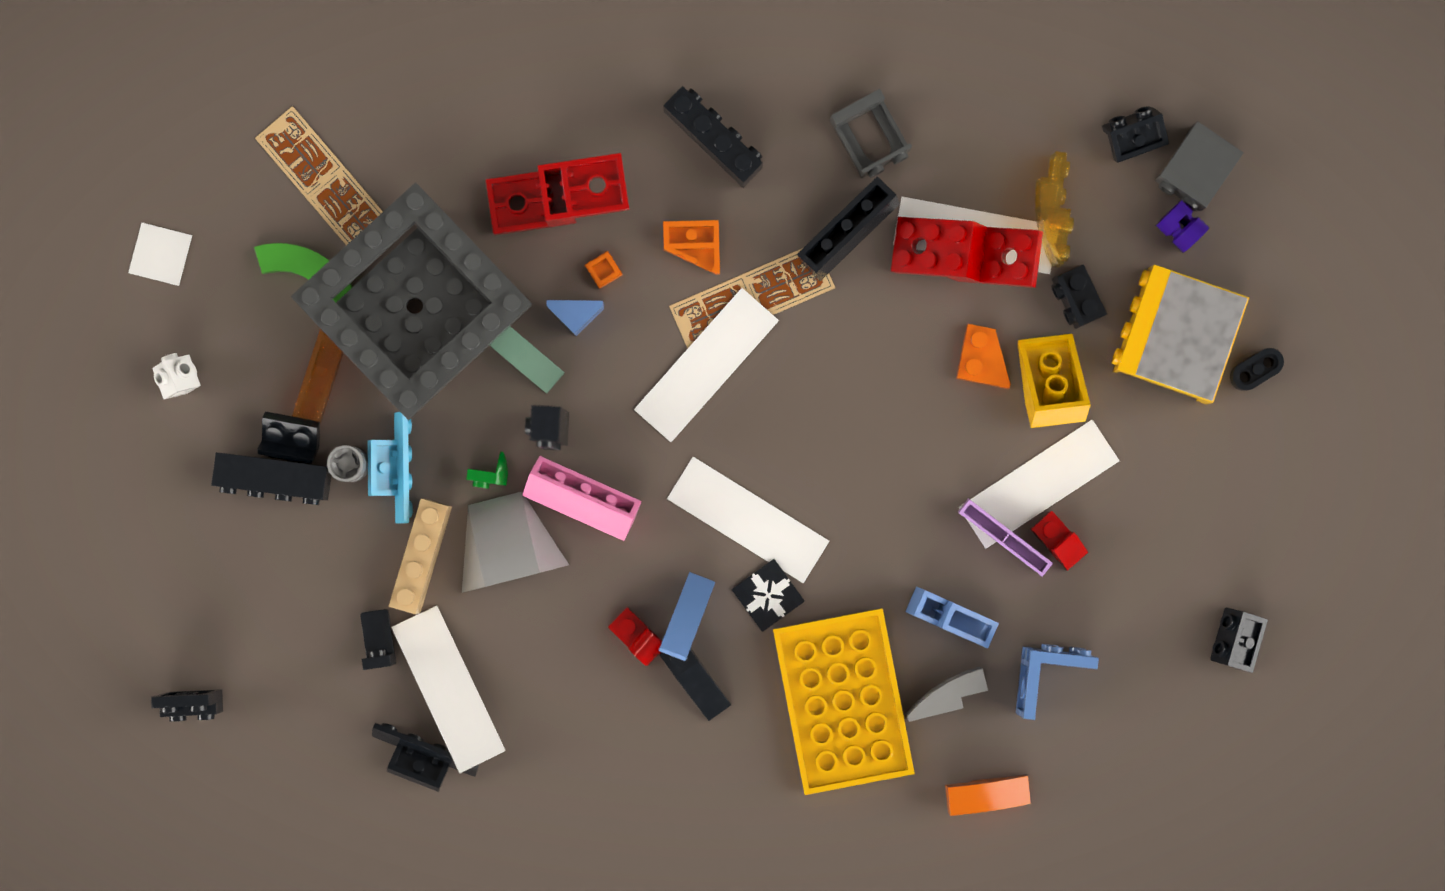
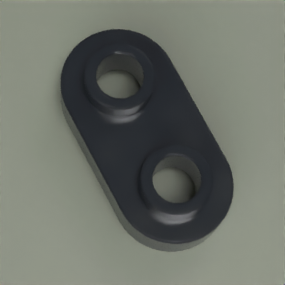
(1255, 369)

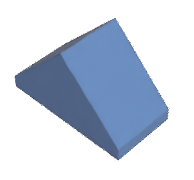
(575, 313)

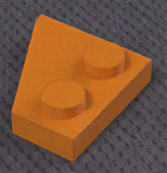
(694, 242)
(982, 358)

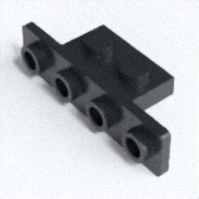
(417, 759)

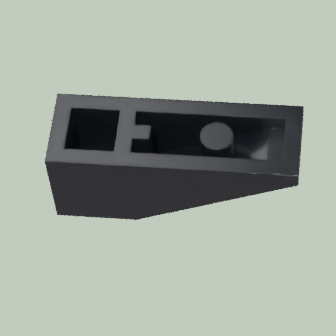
(697, 684)

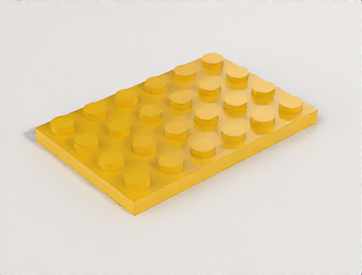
(843, 701)

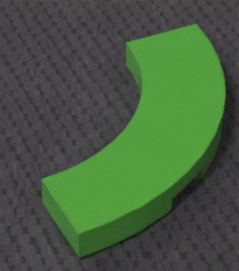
(292, 259)

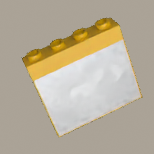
(1180, 333)

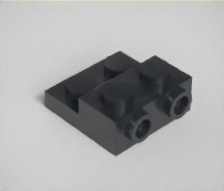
(189, 703)

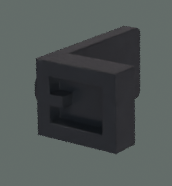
(377, 639)

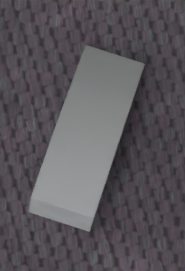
(948, 694)

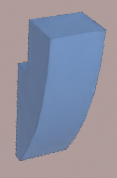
(687, 616)
(952, 617)

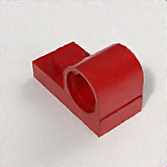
(636, 636)

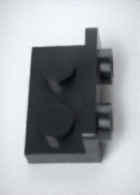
(1136, 133)
(1078, 297)
(289, 438)
(1238, 639)

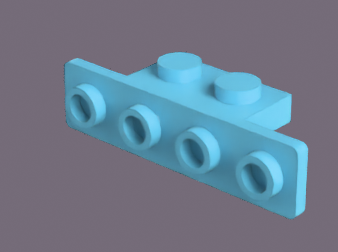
(390, 468)

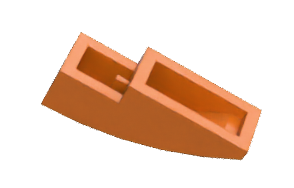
(987, 795)

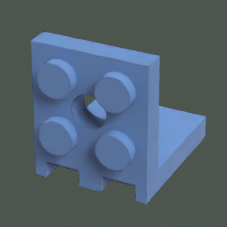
(1030, 672)

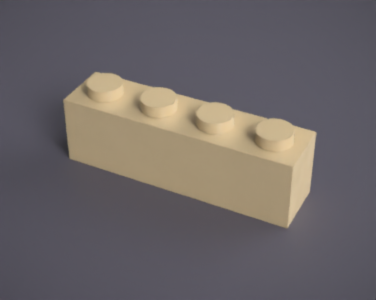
(420, 556)

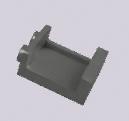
(1198, 167)

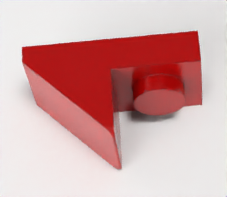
(1059, 540)

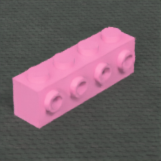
(581, 498)

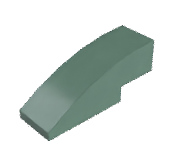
(527, 359)

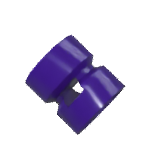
(1187, 235)

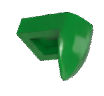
(483, 479)

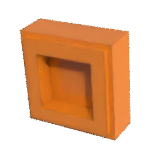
(603, 269)

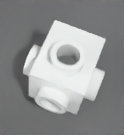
(176, 375)

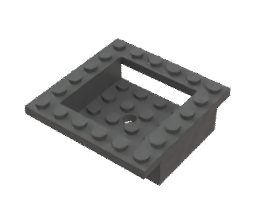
(461, 294)

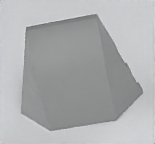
(506, 543)

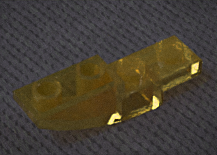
(1050, 218)

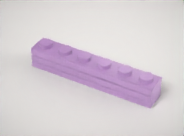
(1005, 537)

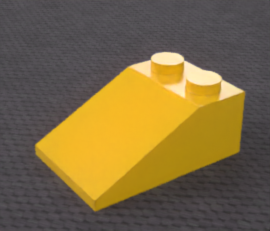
(1052, 381)

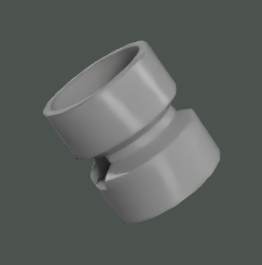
(348, 463)

